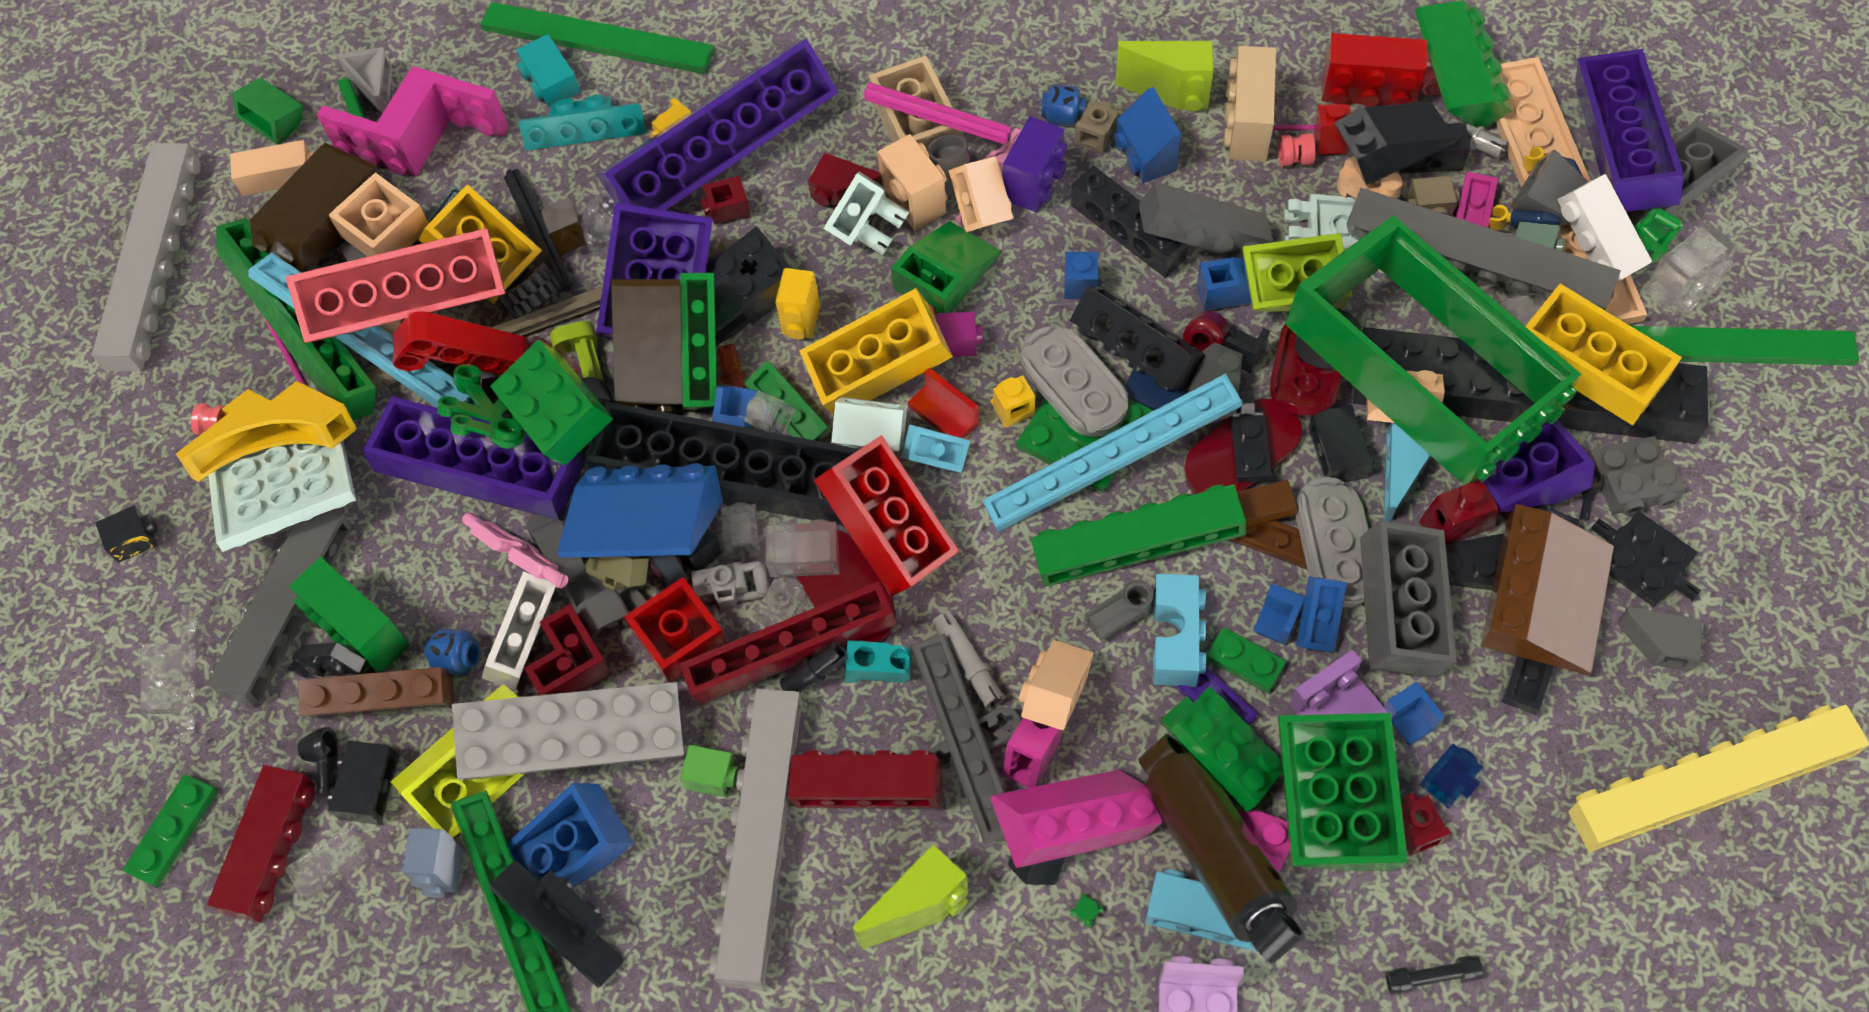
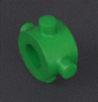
(1086, 910)

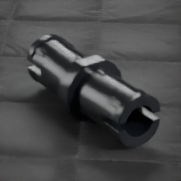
(814, 668)

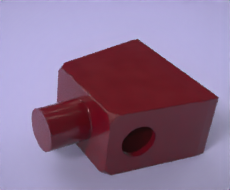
(1465, 512)

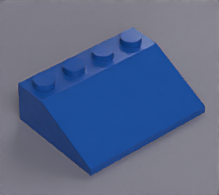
(640, 511)

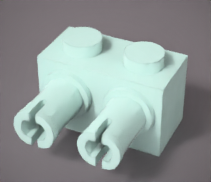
(851, 214)
(862, 421)

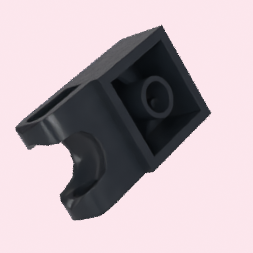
(745, 283)

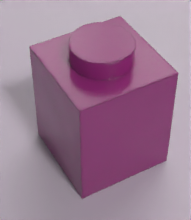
(960, 332)

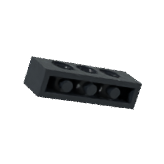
(1119, 216)
(1179, 356)

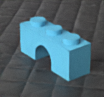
(1178, 657)

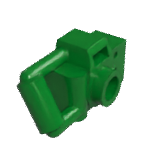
(1654, 235)

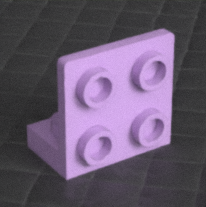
(1199, 986)

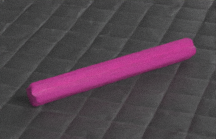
(937, 113)

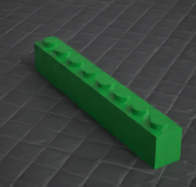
(325, 360)

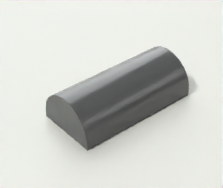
(1704, 161)

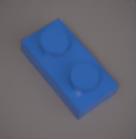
(1321, 614)

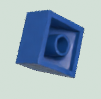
(1148, 137)

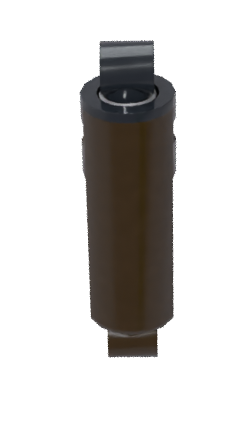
(1221, 850)

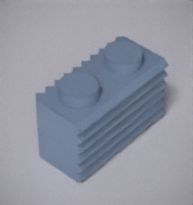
(432, 861)

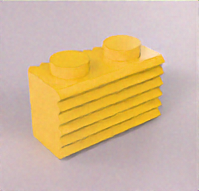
(798, 303)

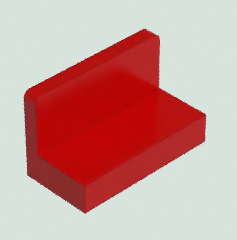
(945, 407)

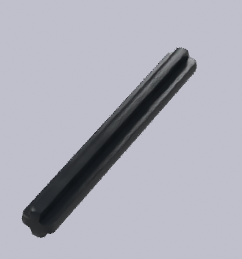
(537, 227)

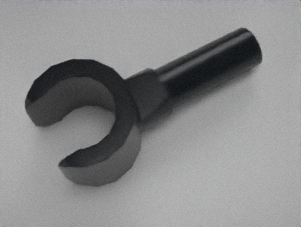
(1588, 497)

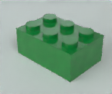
(551, 402)
(347, 616)

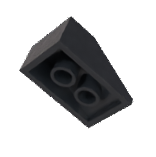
(1392, 137)

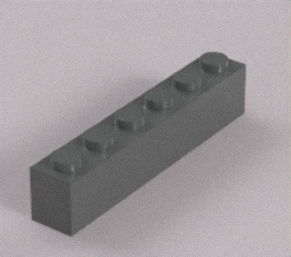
(272, 616)

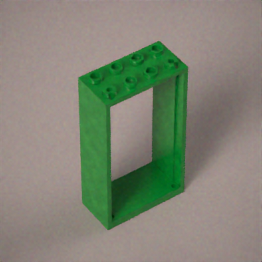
(1463, 310)

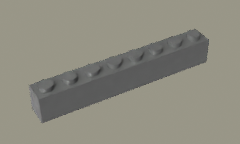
(1487, 251)

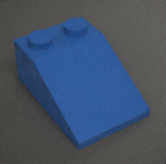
(572, 836)

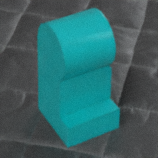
(877, 662)

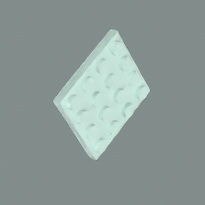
(277, 490)

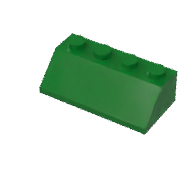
(1464, 62)

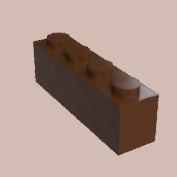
(375, 692)

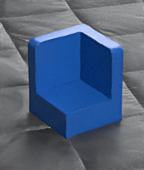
(732, 404)
(1278, 614)
(1413, 713)

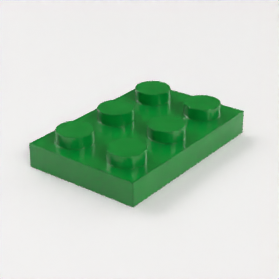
(1228, 748)

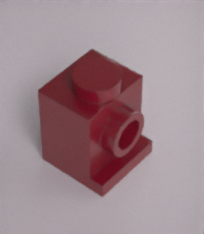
(725, 200)
(1418, 835)

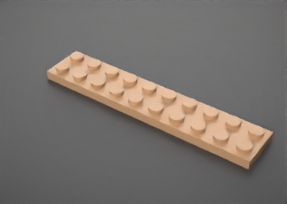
(1540, 122)

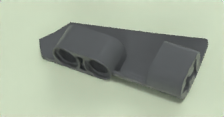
(595, 604)

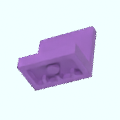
(1336, 691)

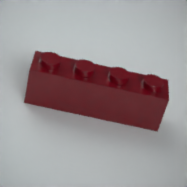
(865, 780)
(262, 844)

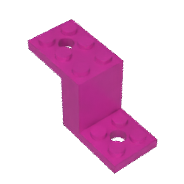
(415, 121)

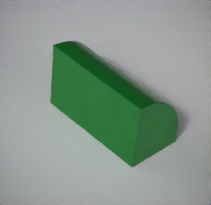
(267, 110)

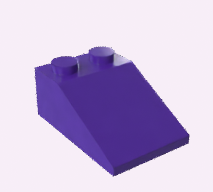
(1542, 471)

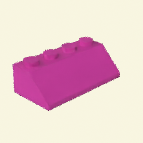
(1075, 816)

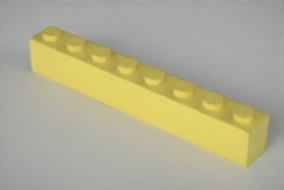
(1717, 777)

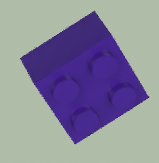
(1034, 164)

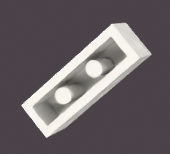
(1604, 227)
(518, 631)

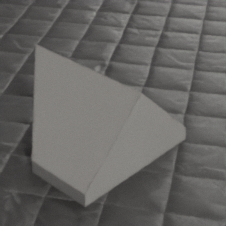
(369, 74)

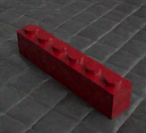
(787, 643)

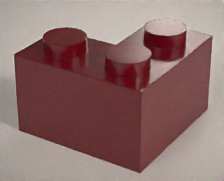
(573, 663)

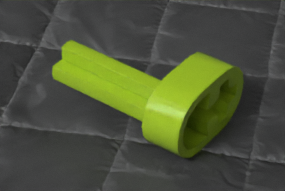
(580, 338)

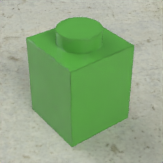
(709, 771)

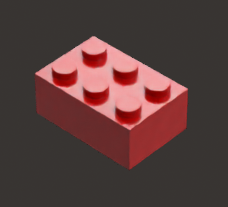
(1373, 70)

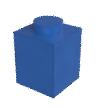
(1079, 272)

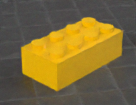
(876, 351)
(1616, 361)

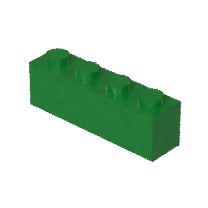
(698, 341)

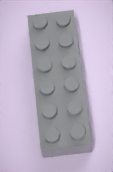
(566, 731)

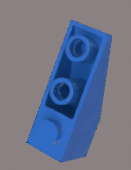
(1223, 283)

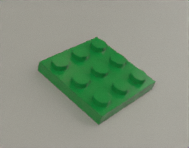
(1052, 439)

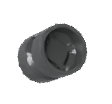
(949, 152)

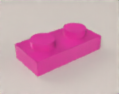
(1477, 198)

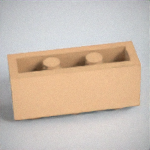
(1055, 684)

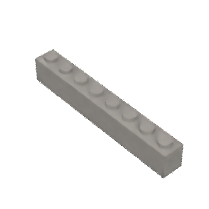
(146, 258)
(758, 841)

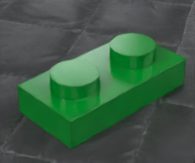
(1245, 660)

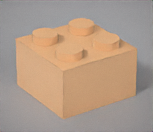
(913, 181)
(379, 218)

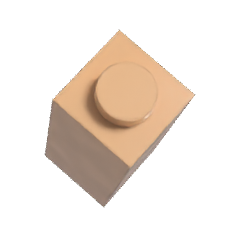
(267, 167)

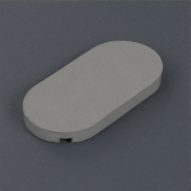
(1074, 381)
(1330, 533)

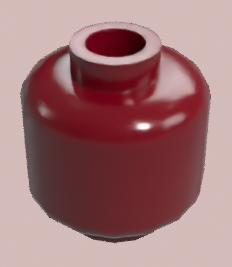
(1206, 329)

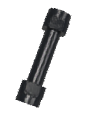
(1466, 969)

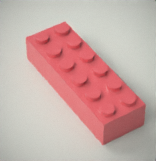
(394, 285)

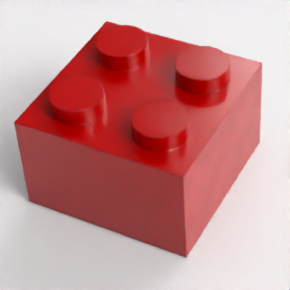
(675, 628)

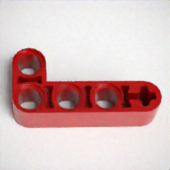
(454, 341)

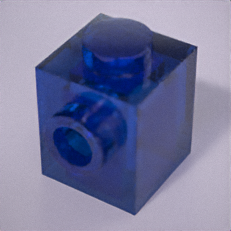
(1452, 776)

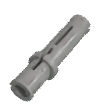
(975, 670)

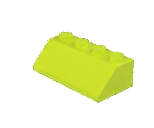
(433, 783)

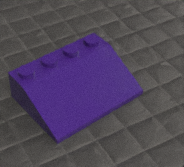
(651, 246)

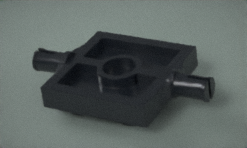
(1648, 558)

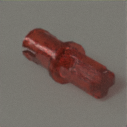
(730, 366)

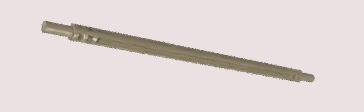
(541, 318)

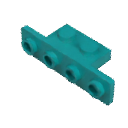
(582, 122)

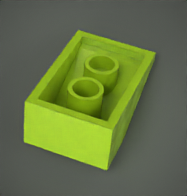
(1175, 69)
(1280, 266)
(917, 900)

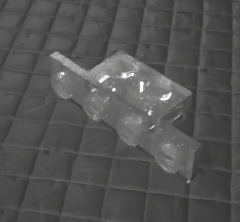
(165, 677)

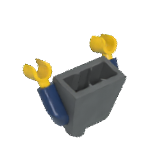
(1537, 199)

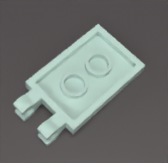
(1324, 214)

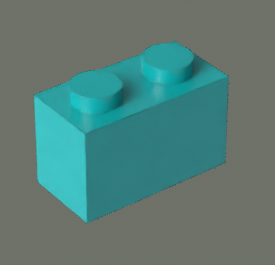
(547, 70)

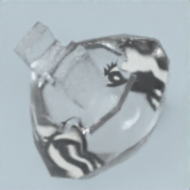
(597, 223)

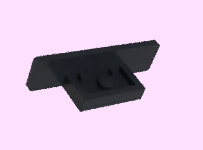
(560, 919)

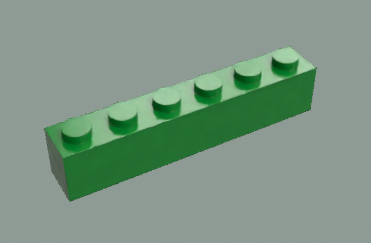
(1138, 535)

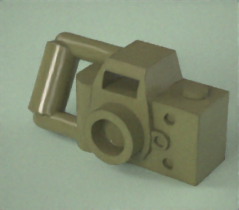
(619, 571)

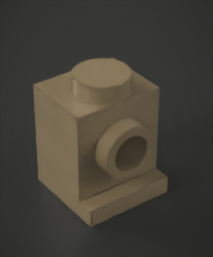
(1098, 121)

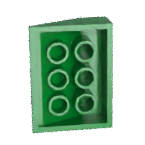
(1342, 792)

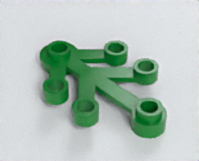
(503, 431)

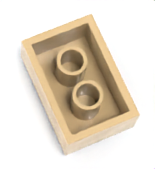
(919, 80)
(1250, 103)

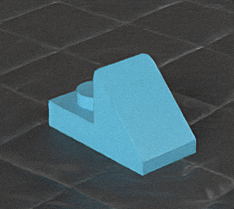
(935, 448)

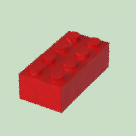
(886, 516)

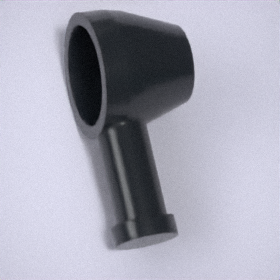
(312, 749)

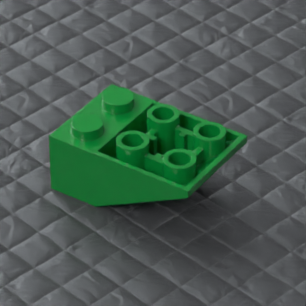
(943, 266)

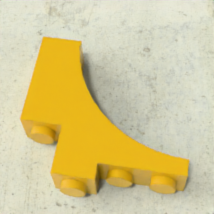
(258, 423)

